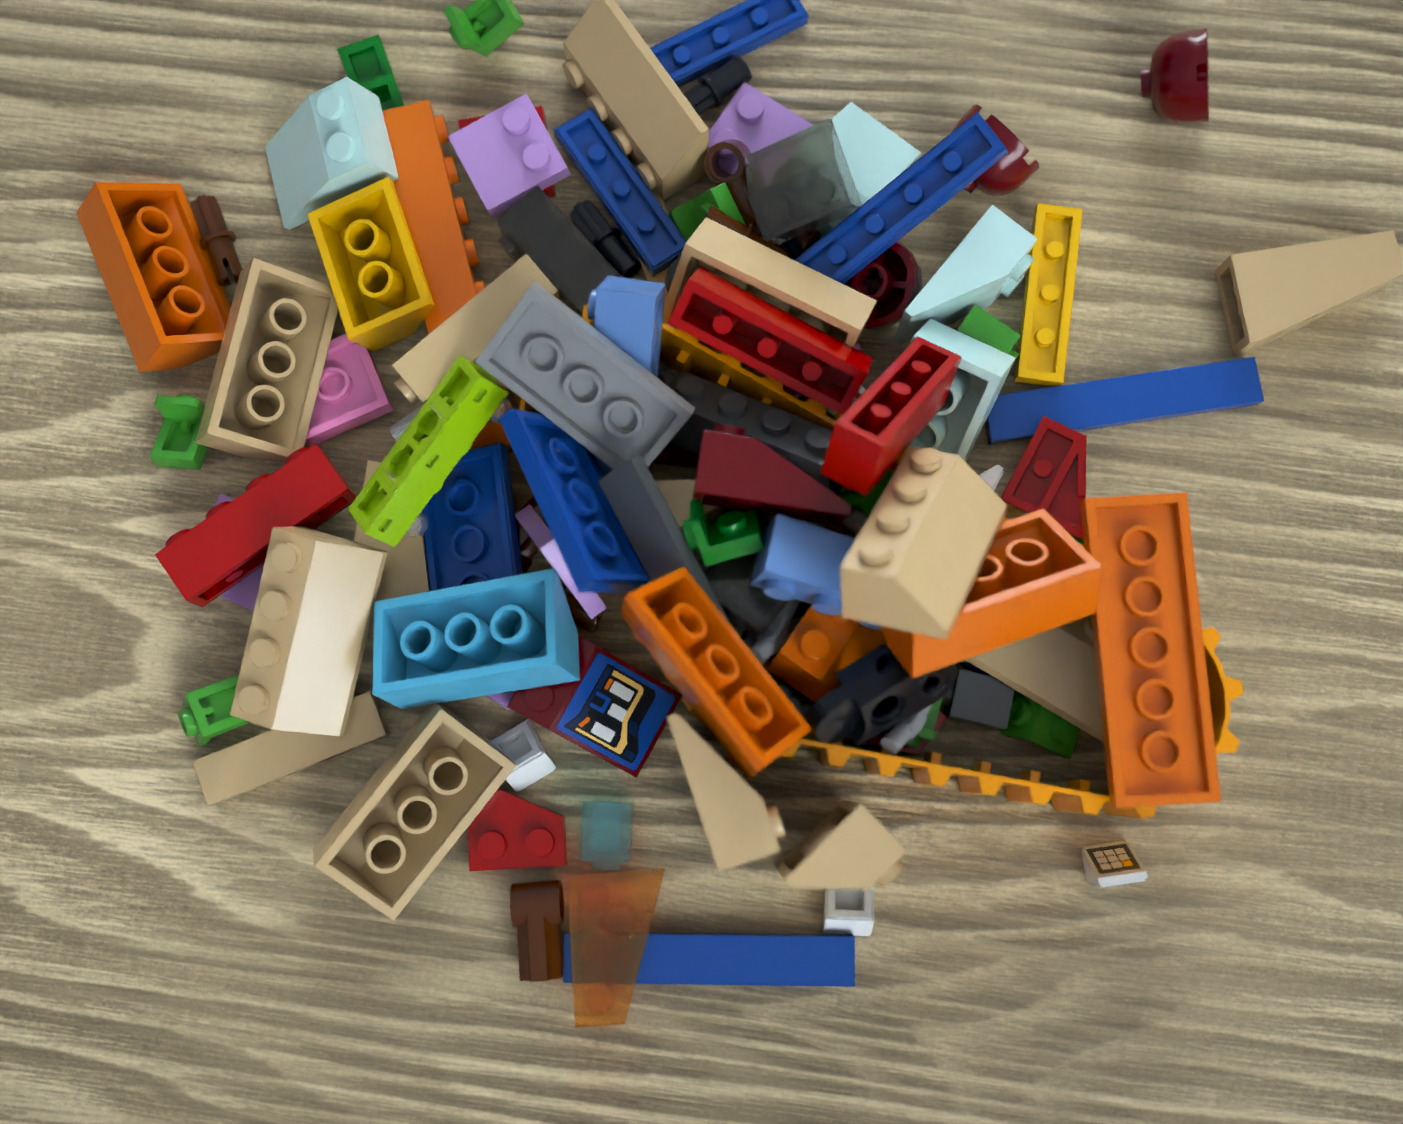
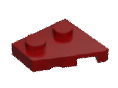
(1051, 475)
(516, 835)

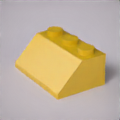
(372, 265)

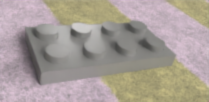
(583, 381)

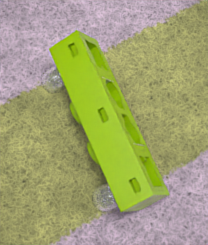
(428, 452)

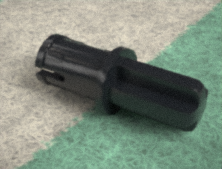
(718, 85)
(605, 238)

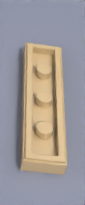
(284, 753)

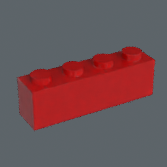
(770, 340)
(889, 415)
(238, 533)

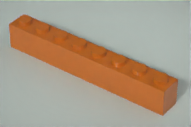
(436, 220)

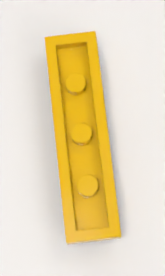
(1048, 296)

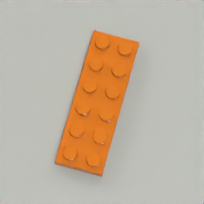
(1150, 652)

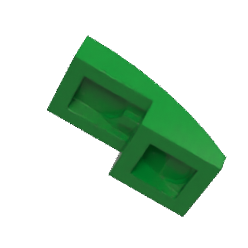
(370, 67)

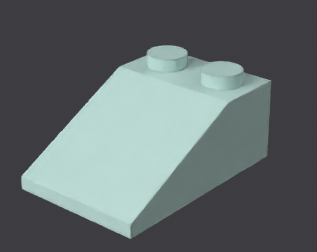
(329, 150)
(871, 152)
(977, 271)
(971, 393)

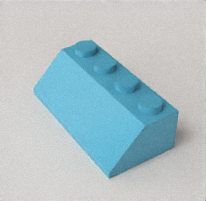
(474, 640)

